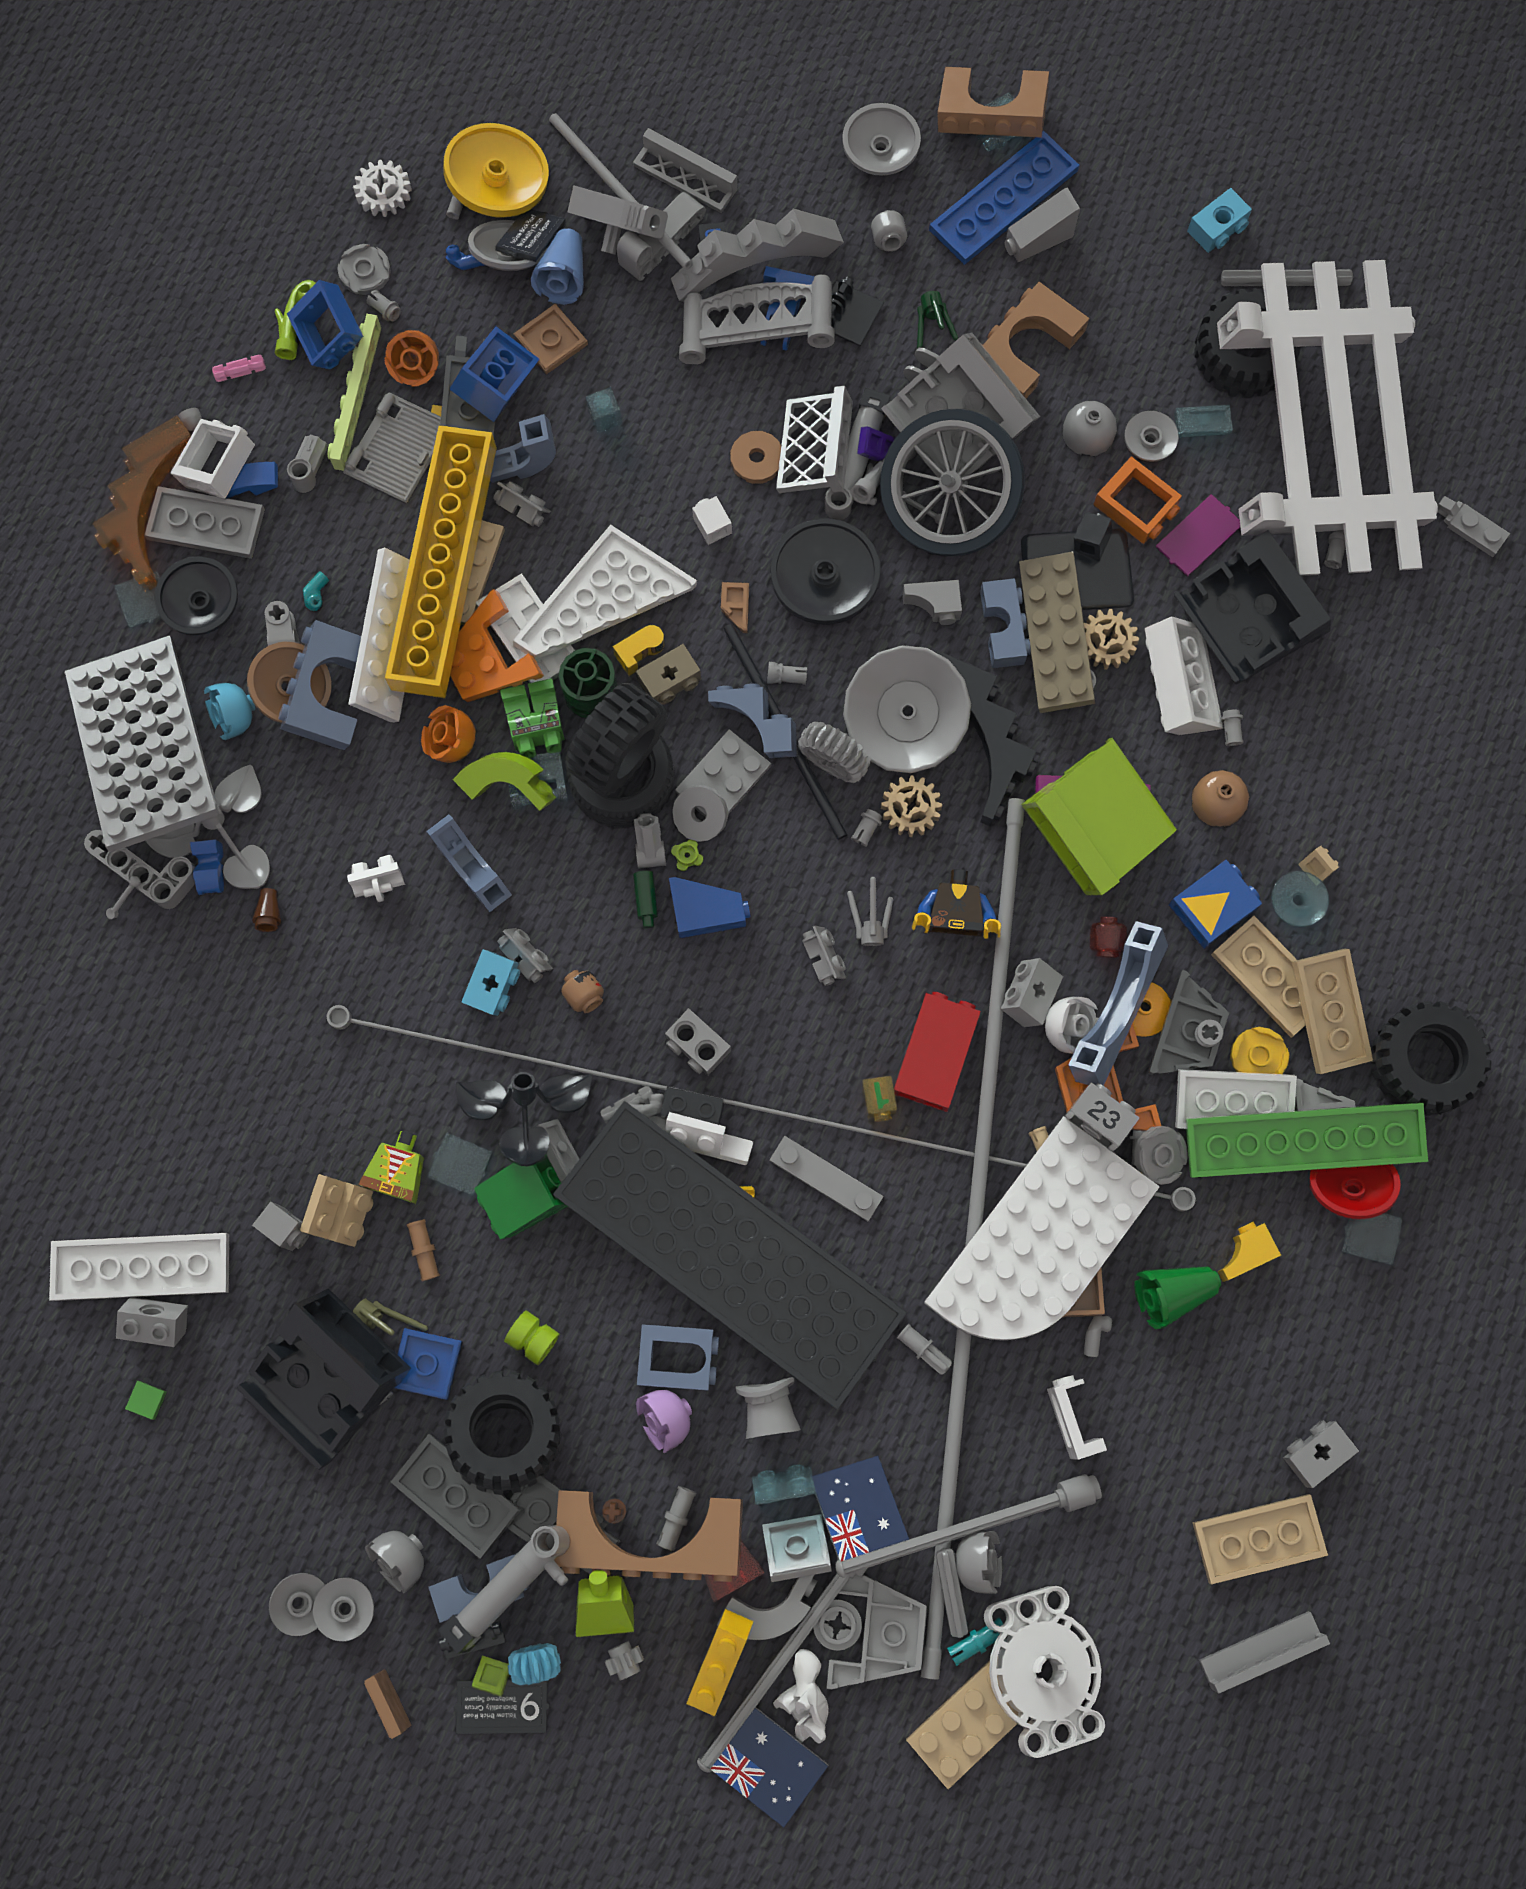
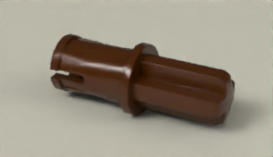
(614, 1511)

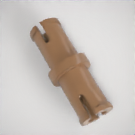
(423, 1250)

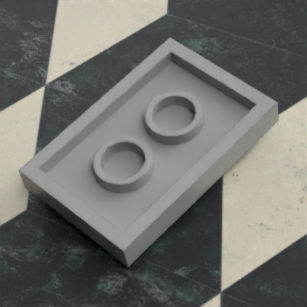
(729, 768)

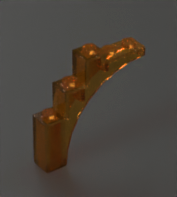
(149, 462)

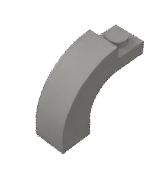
(777, 1619)

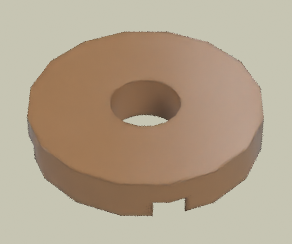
(756, 442)

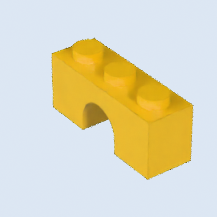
(720, 1662)

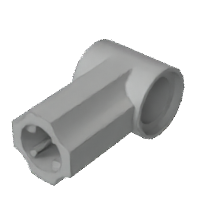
(307, 462)
(649, 847)

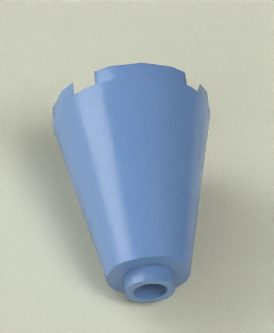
(561, 269)

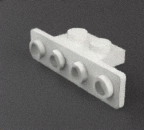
(706, 1138)

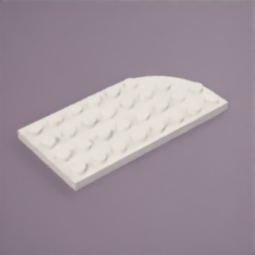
(1043, 1239)

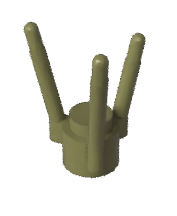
(371, 1316)

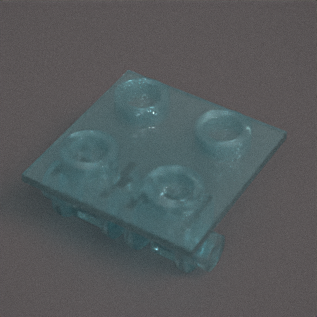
(787, 1484)

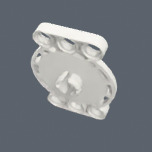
(1022, 1656)

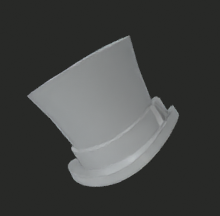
(769, 1408)

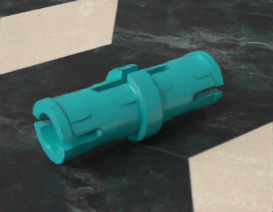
(974, 1643)

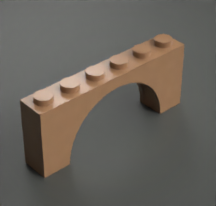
(710, 1552)

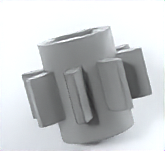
(624, 1660)

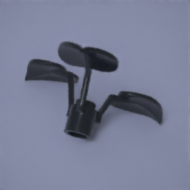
(523, 1145)

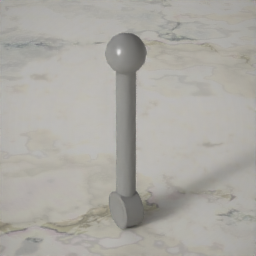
(932, 514)
(112, 913)

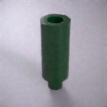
(645, 897)

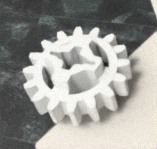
(394, 190)

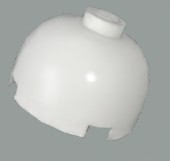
(1070, 1022)

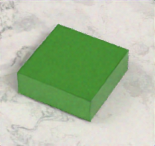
(146, 1400)

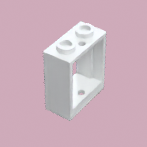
(197, 450)

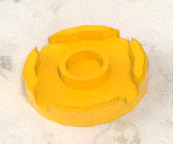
(1250, 1059)

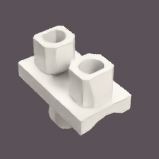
(375, 880)

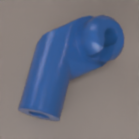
(460, 260)

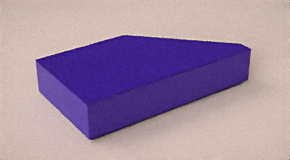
(874, 443)

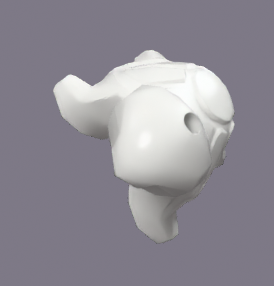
(806, 1699)

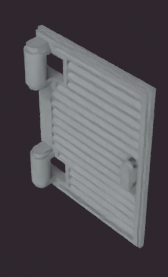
(395, 448)

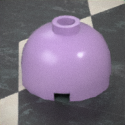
(666, 1418)

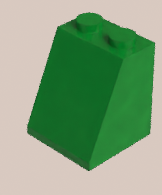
(520, 1197)

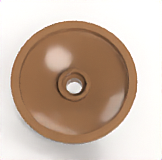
(272, 669)

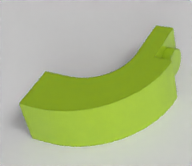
(506, 768)

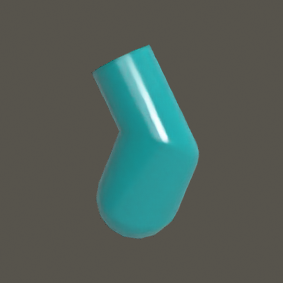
(312, 591)

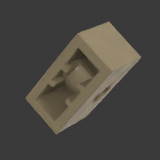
(677, 664)

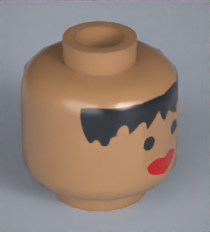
(582, 991)

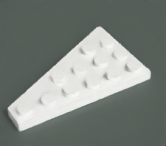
(605, 588)

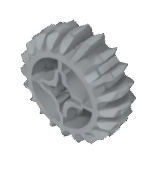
(834, 752)

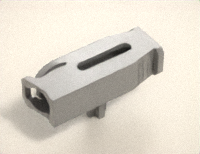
(617, 215)

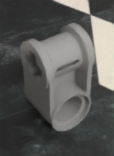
(283, 629)

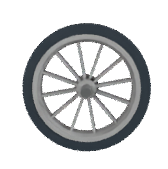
(952, 482)

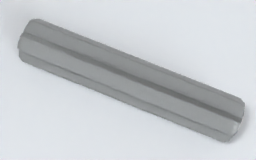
(952, 1592)

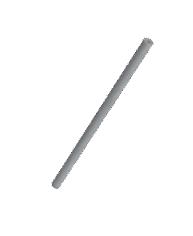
(613, 183)

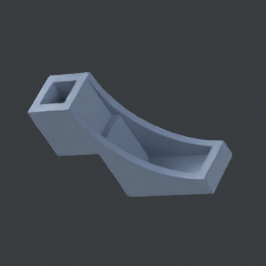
(752, 701)

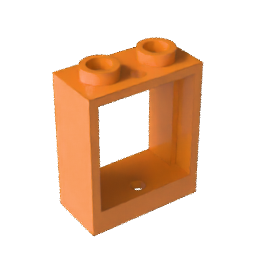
(1142, 532)

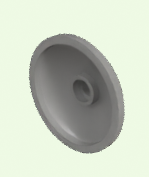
(883, 127)
(483, 242)

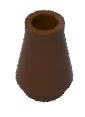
(267, 911)

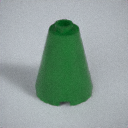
(1174, 1292)

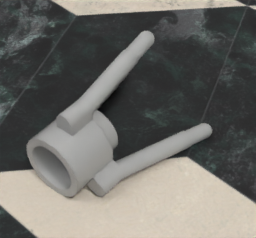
(872, 933)

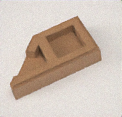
(735, 603)

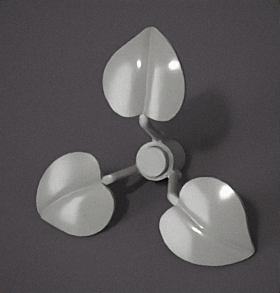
(237, 792)

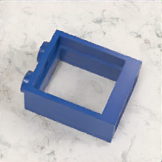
(309, 309)

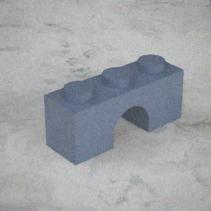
(1002, 600)
(453, 1596)

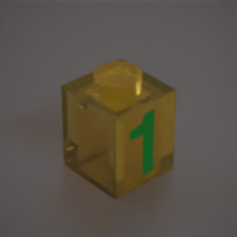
(879, 1098)

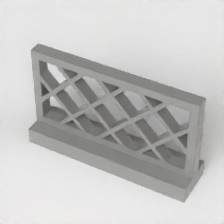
(836, 445)

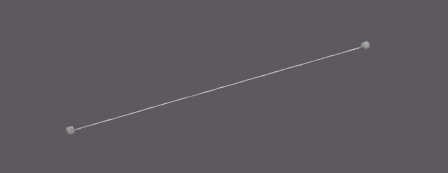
(340, 1018)

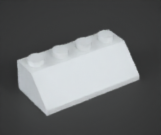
(1183, 677)

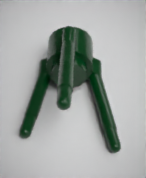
(934, 309)

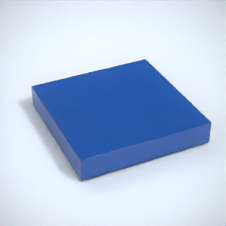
(431, 1363)

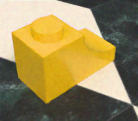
(1252, 1249)

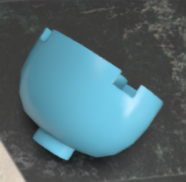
(229, 708)

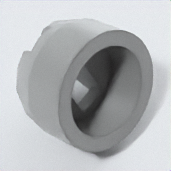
(190, 418)

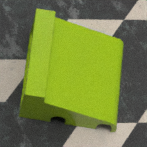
(1100, 818)

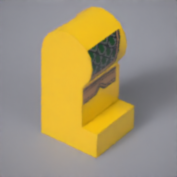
(638, 646)

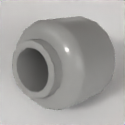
(889, 230)

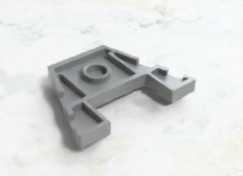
(891, 1635)

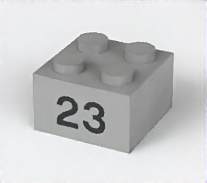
(1102, 1116)

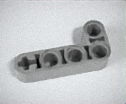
(643, 252)
(134, 866)

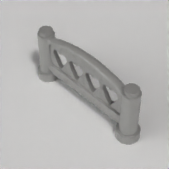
(812, 319)

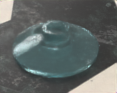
(1309, 889)

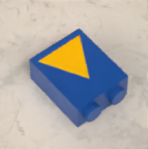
(1215, 903)

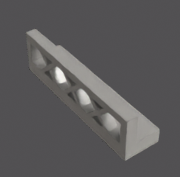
(687, 162)
(1263, 1652)

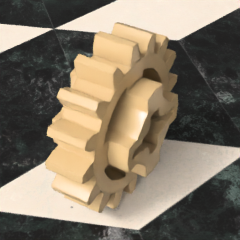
(1120, 644)
(902, 801)

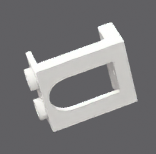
(1067, 1422)

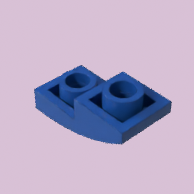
(255, 477)

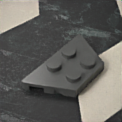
(1177, 1040)

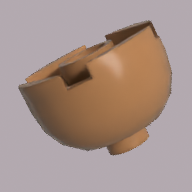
(1220, 798)

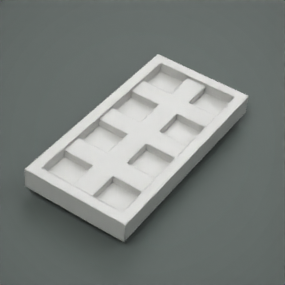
(522, 606)

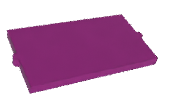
(1199, 535)

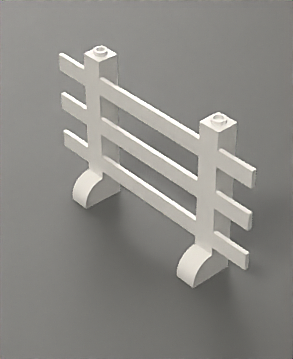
(1333, 329)

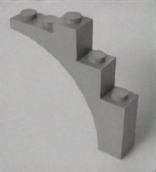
(758, 242)

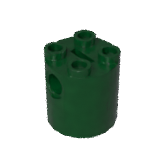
(586, 679)

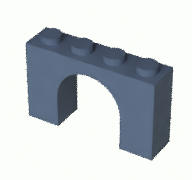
(303, 712)

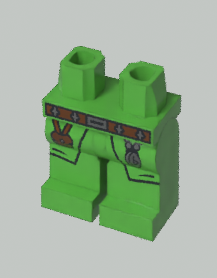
(534, 728)

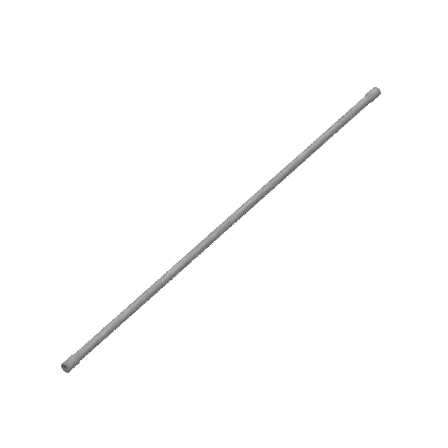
(1015, 817)

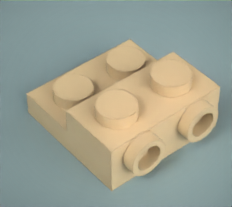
(337, 1210)

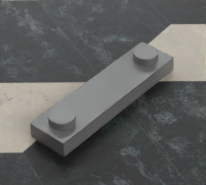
(826, 1178)

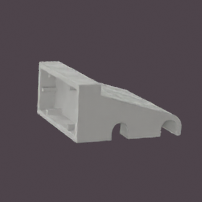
(968, 380)

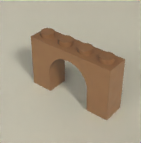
(1018, 118)
(1037, 310)

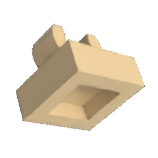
(1319, 863)

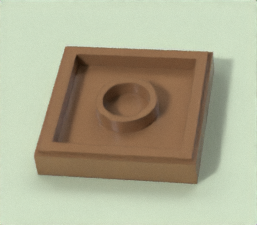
(551, 338)
(387, 1704)

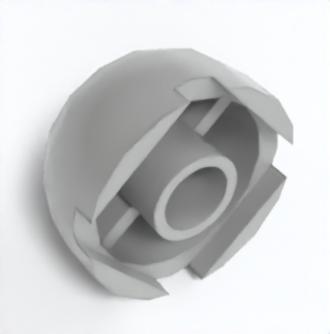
(1089, 428)
(398, 1558)
(978, 1562)

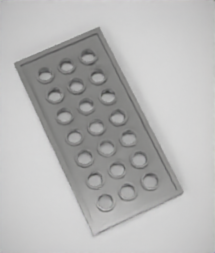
(184, 738)

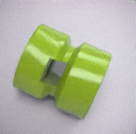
(531, 1337)

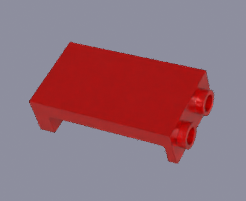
(937, 1051)

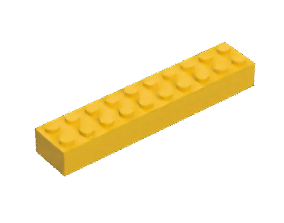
(441, 562)

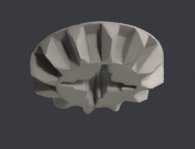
(845, 1637)

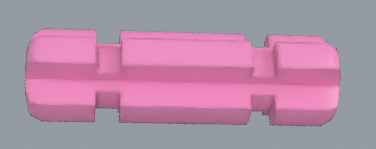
(238, 368)

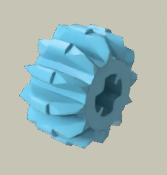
(534, 1664)

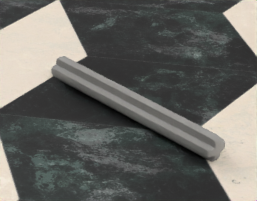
(1292, 277)

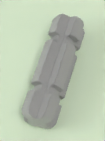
(640, 1098)

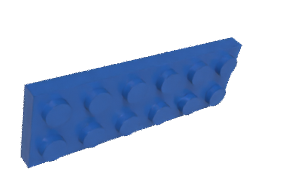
(1004, 197)

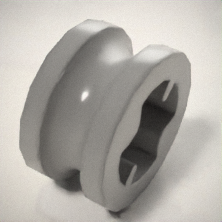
(1209, 1042)

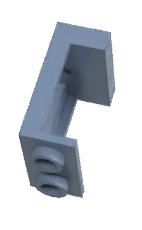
(697, 1381)

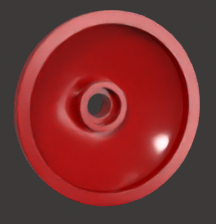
(1374, 1189)

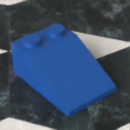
(494, 374)

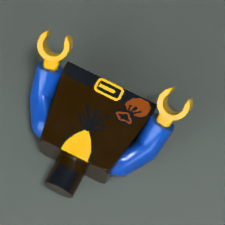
(957, 909)

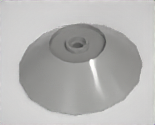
(901, 680)

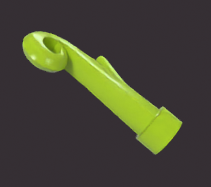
(286, 345)

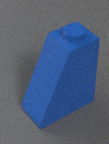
(706, 908)

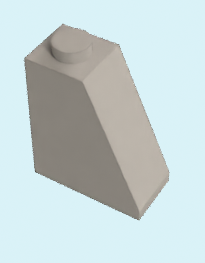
(1043, 227)

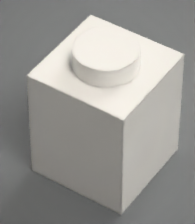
(711, 519)

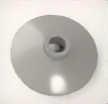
(1153, 425)
(329, 1616)
(290, 1619)

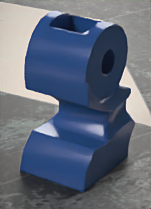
(208, 872)

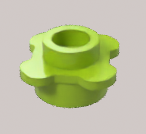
(687, 847)

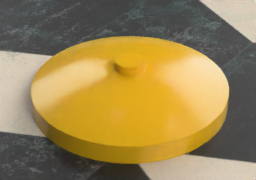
(495, 170)

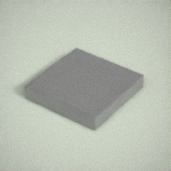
(796, 1548)

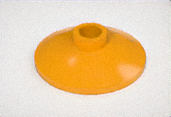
(1151, 1022)

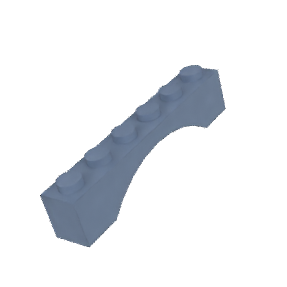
(1102, 1044)

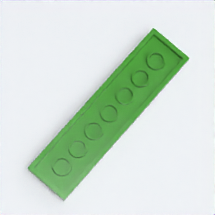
(1306, 1140)

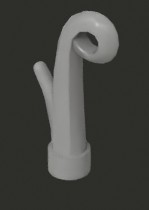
(866, 487)

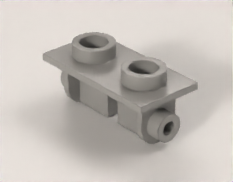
(512, 496)
(516, 944)
(830, 963)

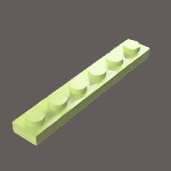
(356, 382)

